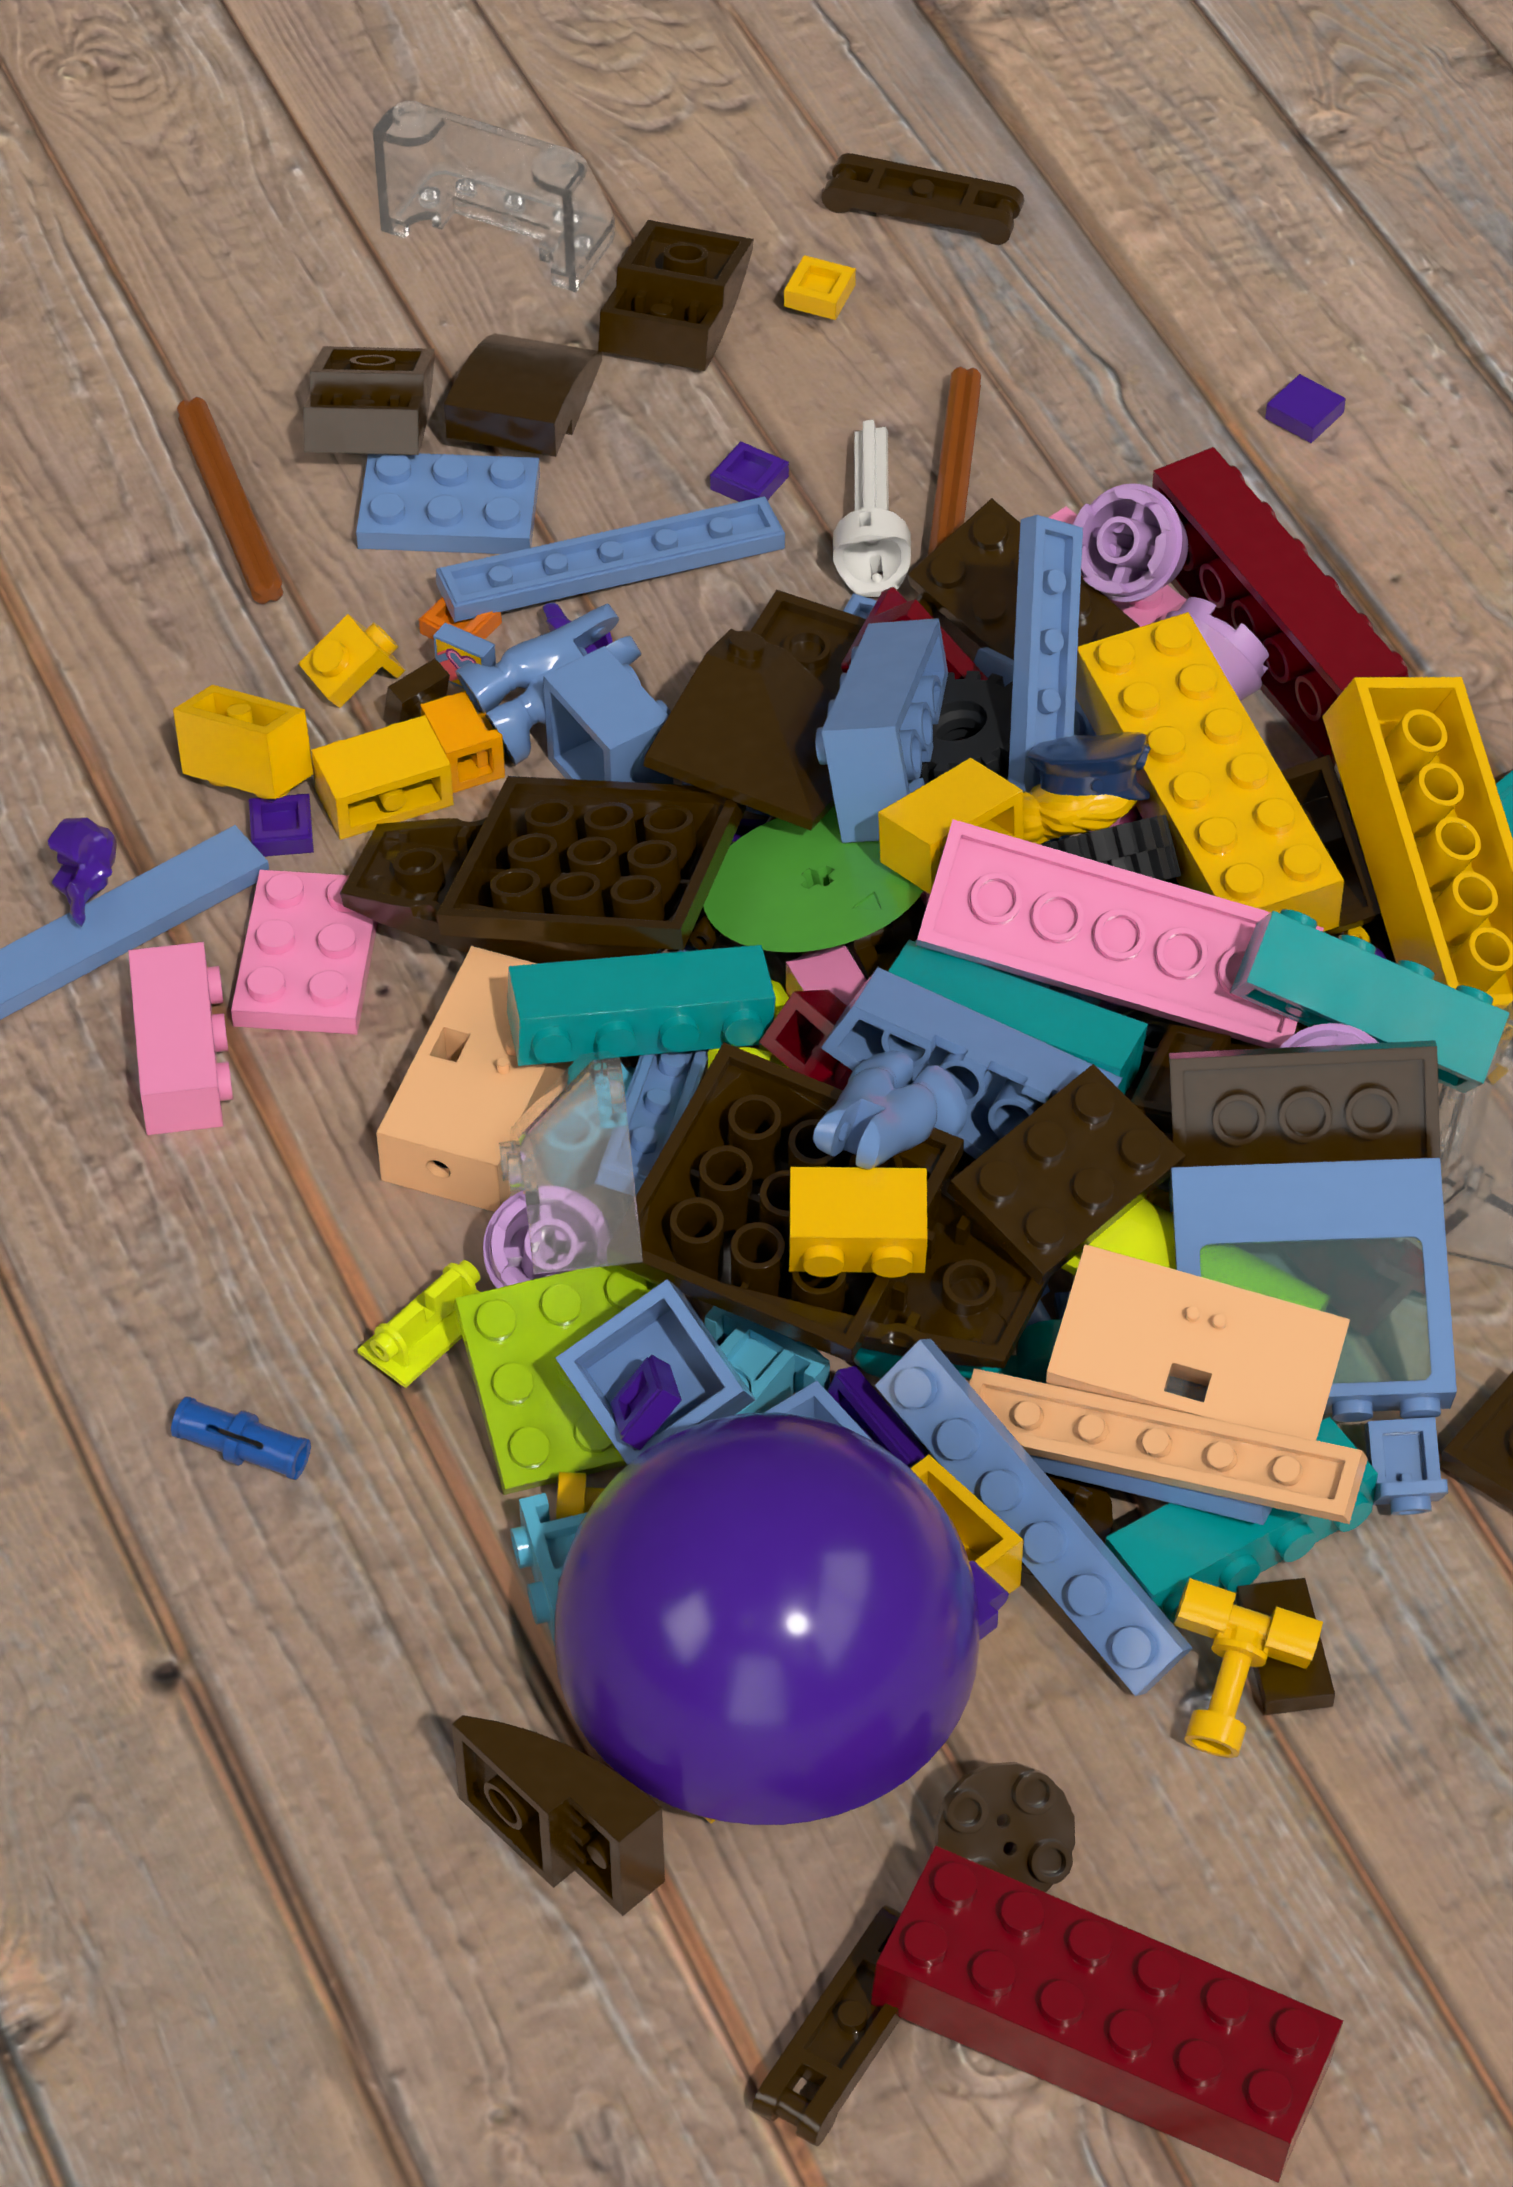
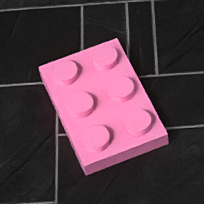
(303, 956)

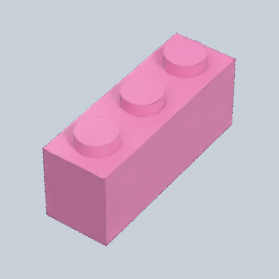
(179, 1038)

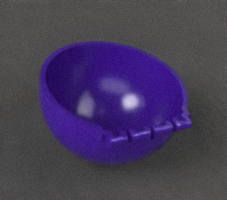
(769, 1621)

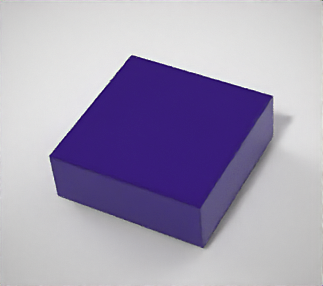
(1305, 408)
(749, 474)
(281, 825)
(645, 1402)

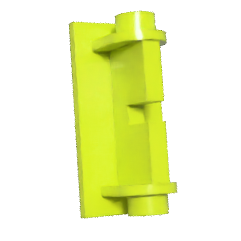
(423, 1328)

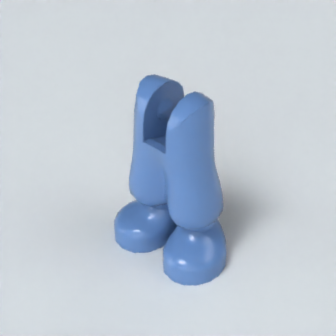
(525, 667)
(886, 1113)

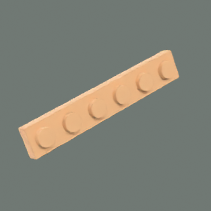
(1176, 1447)

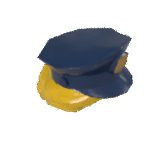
(1083, 784)

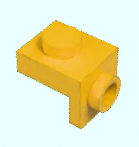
(349, 659)

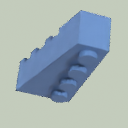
(883, 722)
(996, 1066)

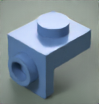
(1406, 1464)

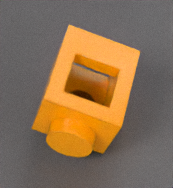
(467, 740)

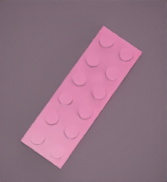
(1096, 932)

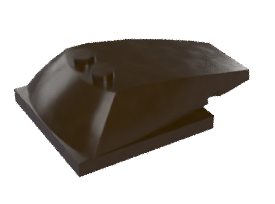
(552, 870)
(720, 1229)

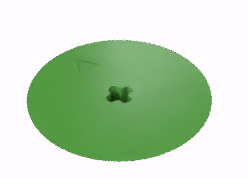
(761, 896)

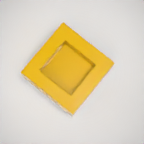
(819, 287)

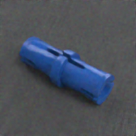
(279, 1452)

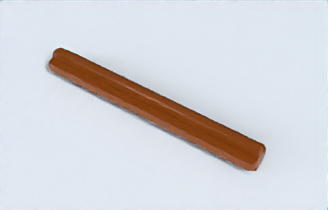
(955, 455)
(230, 501)

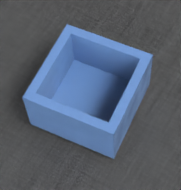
(601, 721)
(672, 1331)

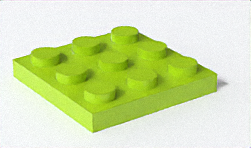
(525, 1397)

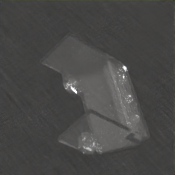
(577, 1170)

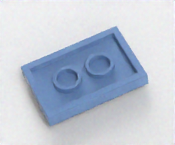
(448, 503)

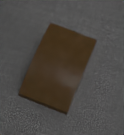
(674, 295)
(520, 393)
(368, 400)
(561, 1809)

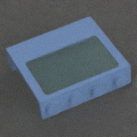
(1342, 1242)

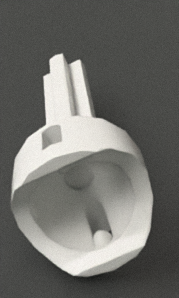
(871, 536)

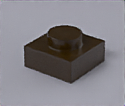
(416, 688)

